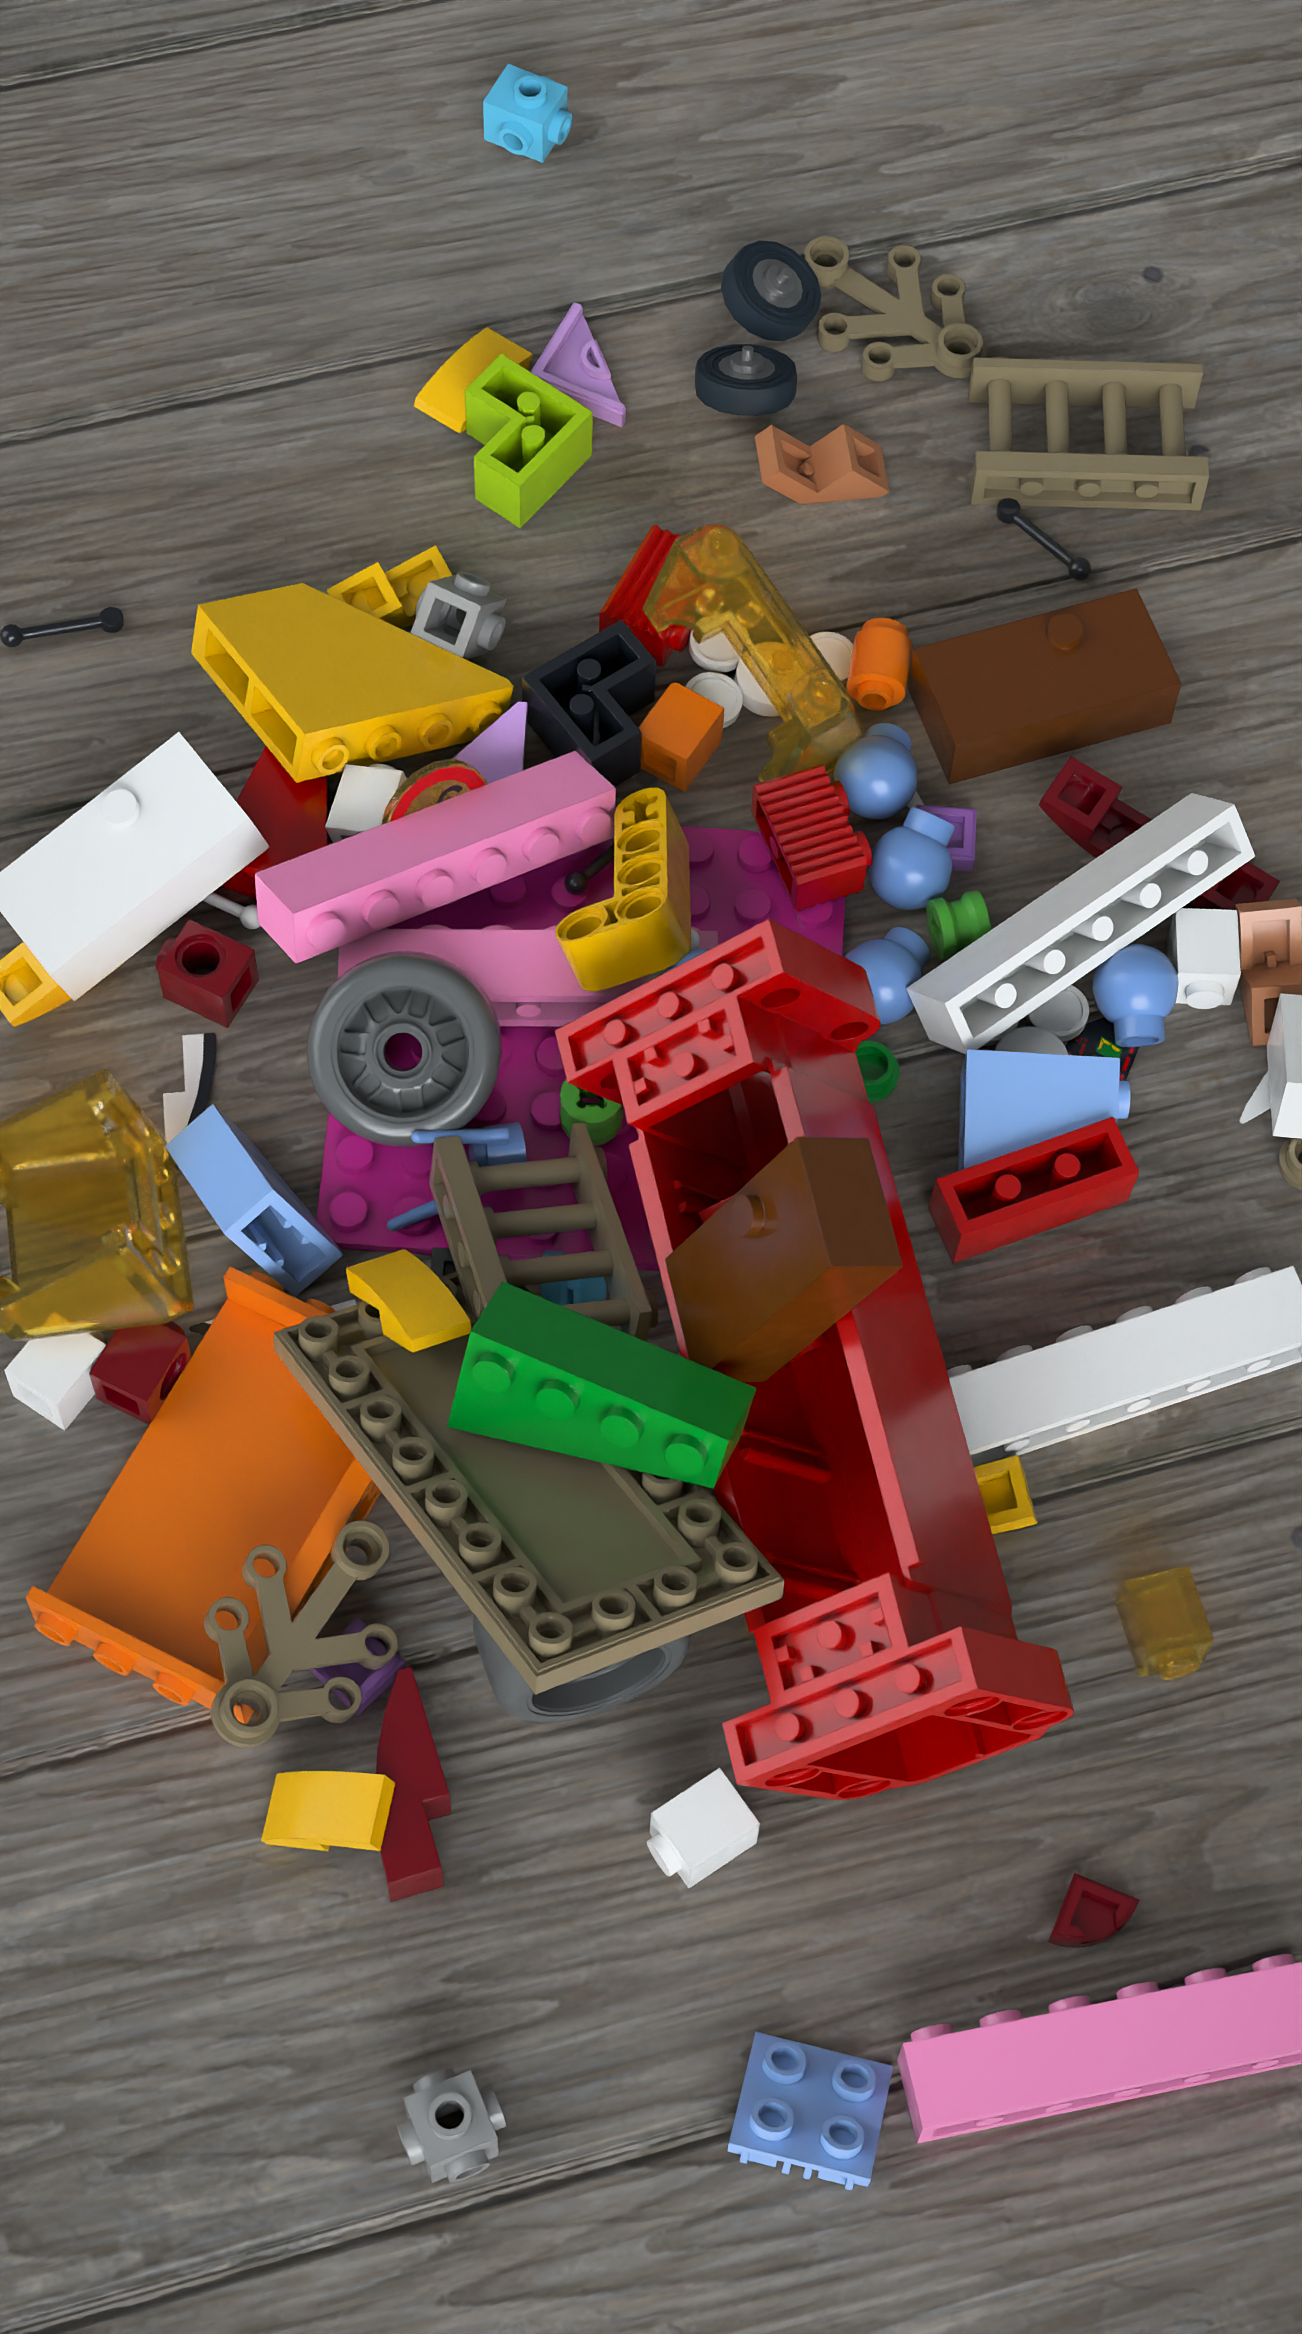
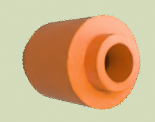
(880, 664)

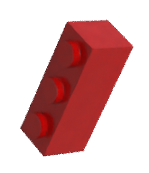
(1032, 1190)

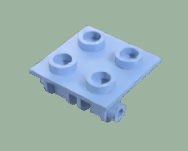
(810, 2110)

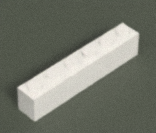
(1080, 923)
(1130, 1366)

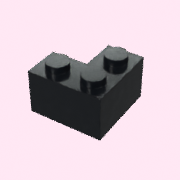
(587, 698)

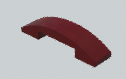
(1092, 815)

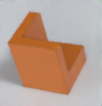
(680, 735)

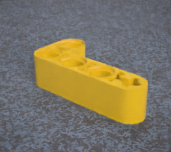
(650, 914)

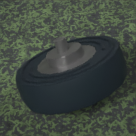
(771, 290)
(745, 379)

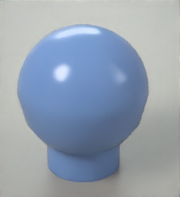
(878, 772)
(912, 861)
(891, 968)
(1136, 994)

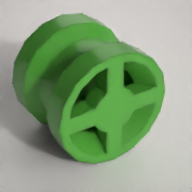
(956, 923)
(601, 1118)

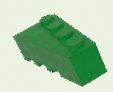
(594, 1392)

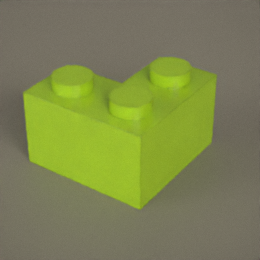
(529, 436)

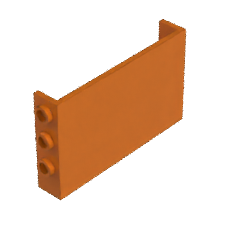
(220, 1470)

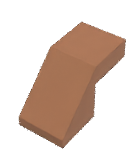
(832, 469)
(1268, 960)

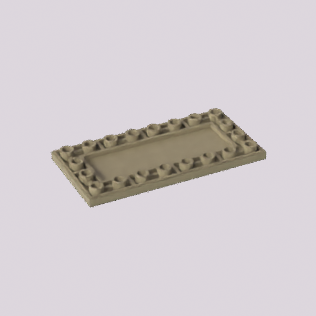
(544, 1547)

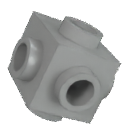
(443, 619)
(455, 2151)

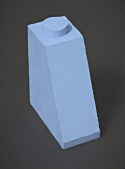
(1032, 1097)
(252, 1201)

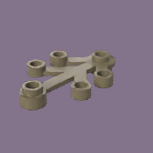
(894, 315)
(293, 1644)

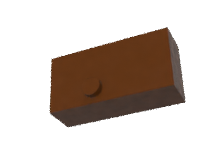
(1043, 685)
(784, 1258)

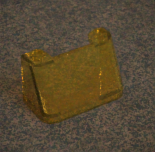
(720, 587)
(90, 1217)

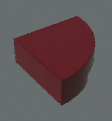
(1091, 1914)

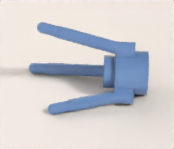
(486, 1146)

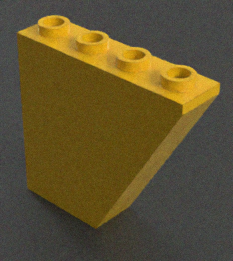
(339, 683)

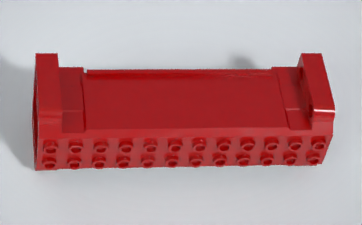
(853, 1457)

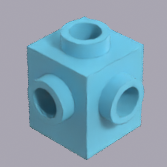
(526, 113)

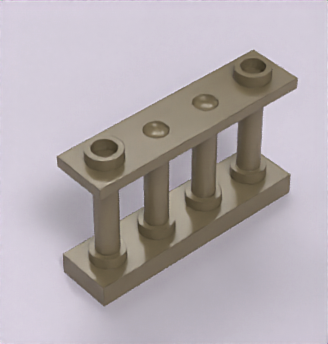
(1081, 478)
(475, 1230)

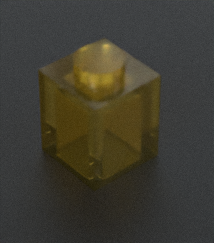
(1164, 1623)

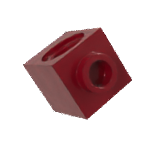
(212, 995)
(140, 1368)

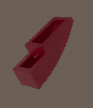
(420, 1792)

